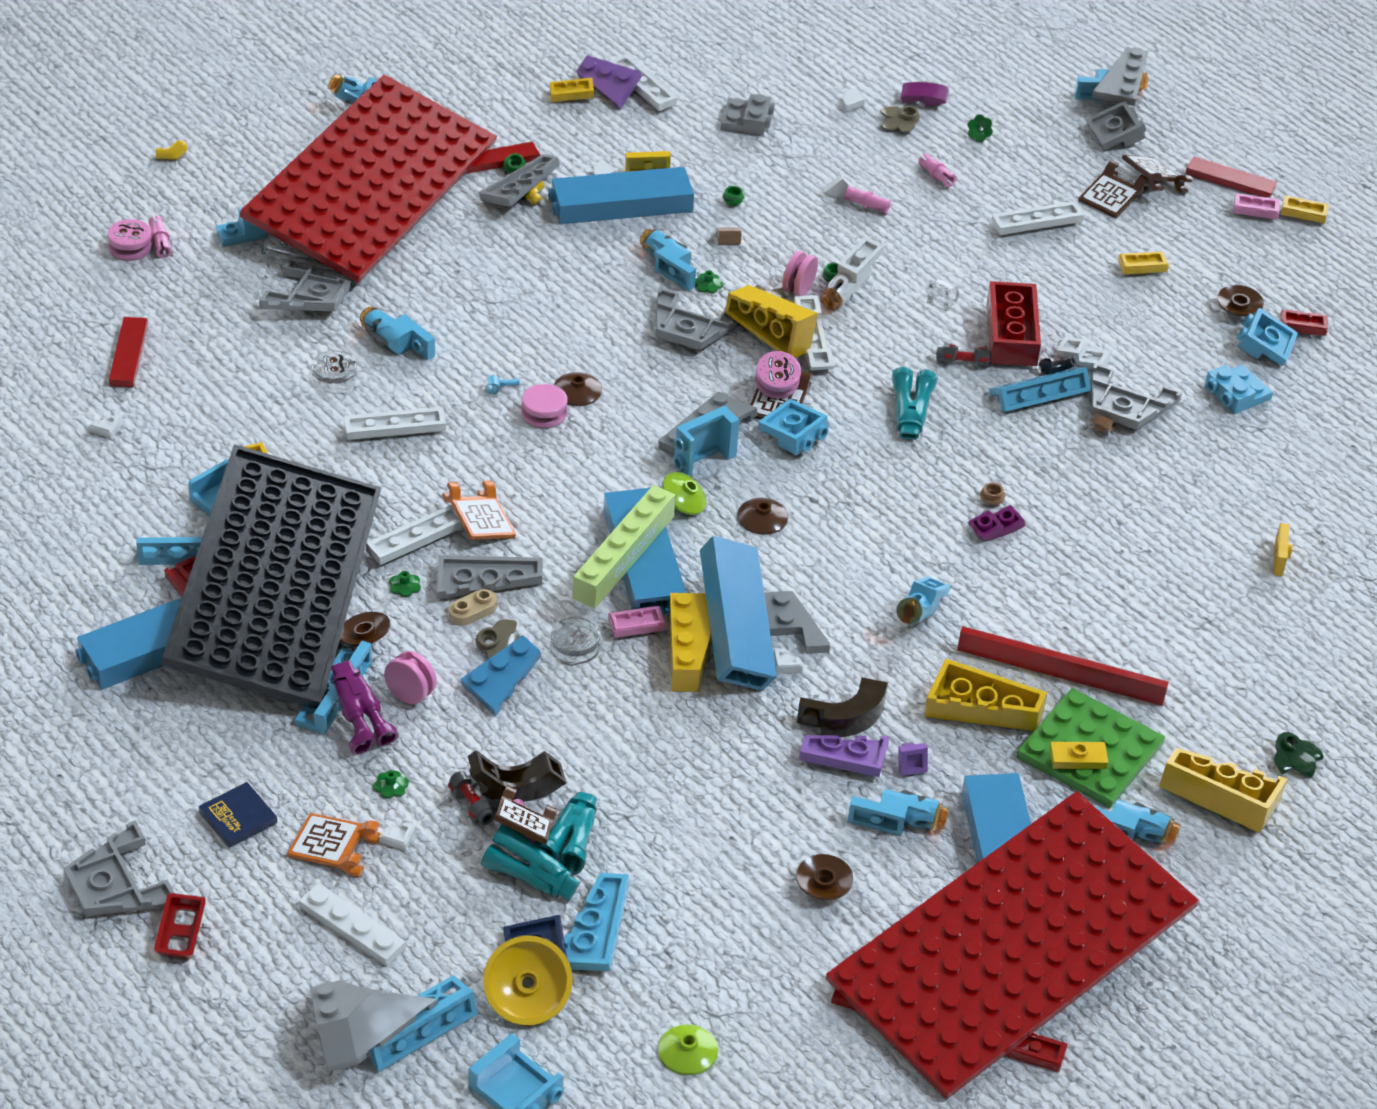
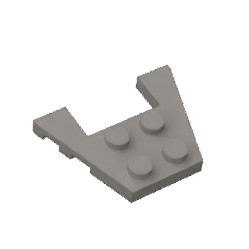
(312, 293)
(686, 326)
(1125, 405)
(790, 617)
(104, 882)

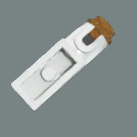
(852, 273)

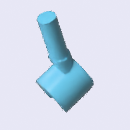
(495, 383)

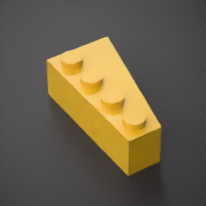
(773, 319)
(688, 640)
(983, 698)
(1223, 788)

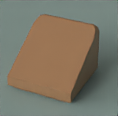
(728, 235)

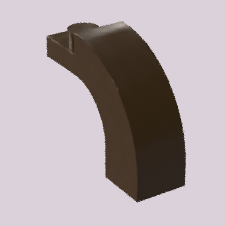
(849, 716)
(532, 779)

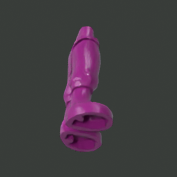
(357, 700)

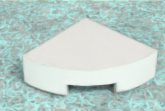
(852, 100)
(603, 168)
(838, 186)
(106, 427)
(786, 663)
(399, 836)

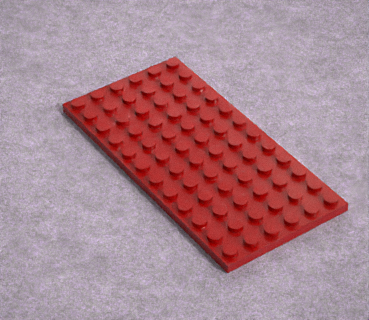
(368, 178)
(1011, 943)

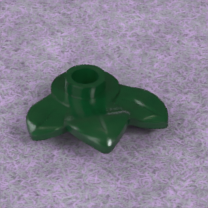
(1298, 755)

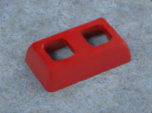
(169, 928)

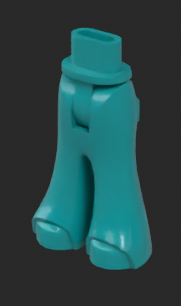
(912, 413)
(574, 821)
(543, 872)

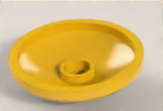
(523, 959)

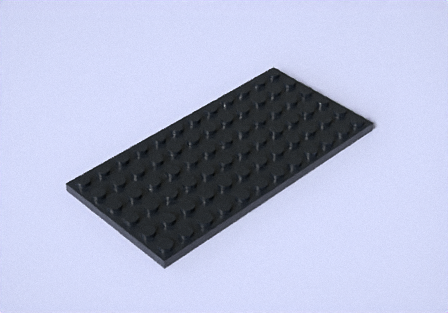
(273, 577)

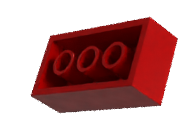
(1013, 323)

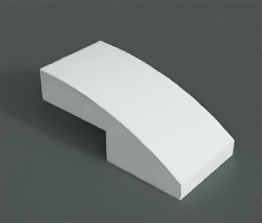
(1083, 355)

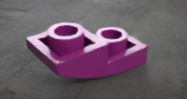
(930, 93)
(996, 525)

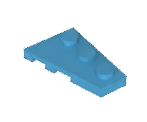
(500, 674)

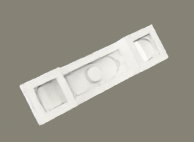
(819, 355)

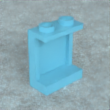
(705, 437)
(205, 487)
(512, 1079)

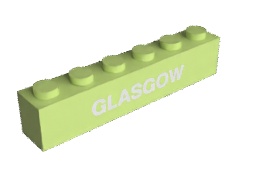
(623, 546)

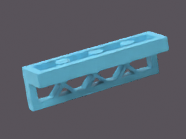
(1042, 388)
(166, 550)
(330, 705)
(430, 1024)

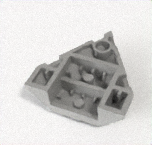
(359, 1018)

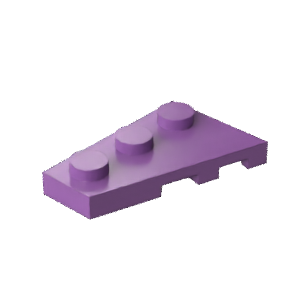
(610, 79)
(852, 755)

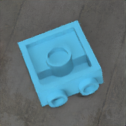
(1266, 336)
(1237, 388)
(795, 426)

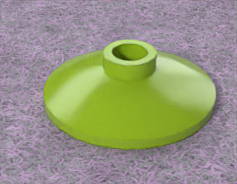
(689, 494)
(686, 1058)

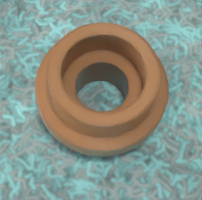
(1102, 424)
(992, 494)

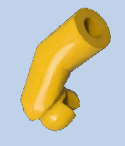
(173, 152)
(533, 195)

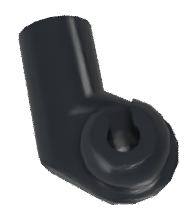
(1049, 367)

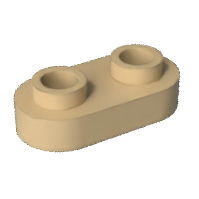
(472, 607)

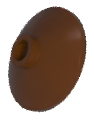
(1239, 300)
(580, 388)
(762, 516)
(365, 627)
(824, 877)

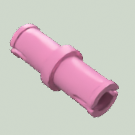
(937, 170)
(867, 199)
(160, 236)

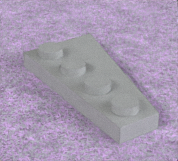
(1123, 78)
(518, 183)
(737, 407)
(471, 573)

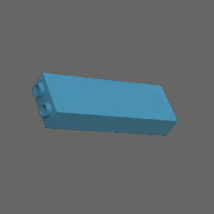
(621, 195)
(656, 570)
(737, 613)
(127, 646)
(994, 810)

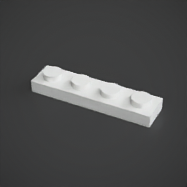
(648, 86)
(1037, 218)
(394, 423)
(414, 535)
(352, 924)

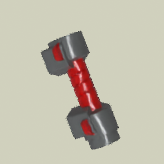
(950, 352)
(480, 810)

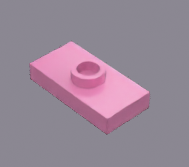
(1256, 206)
(636, 621)

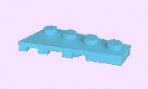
(597, 927)

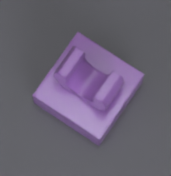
(912, 758)

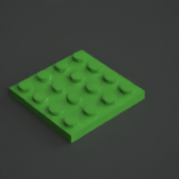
(1088, 720)

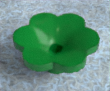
(975, 126)
(708, 282)
(405, 584)
(391, 784)

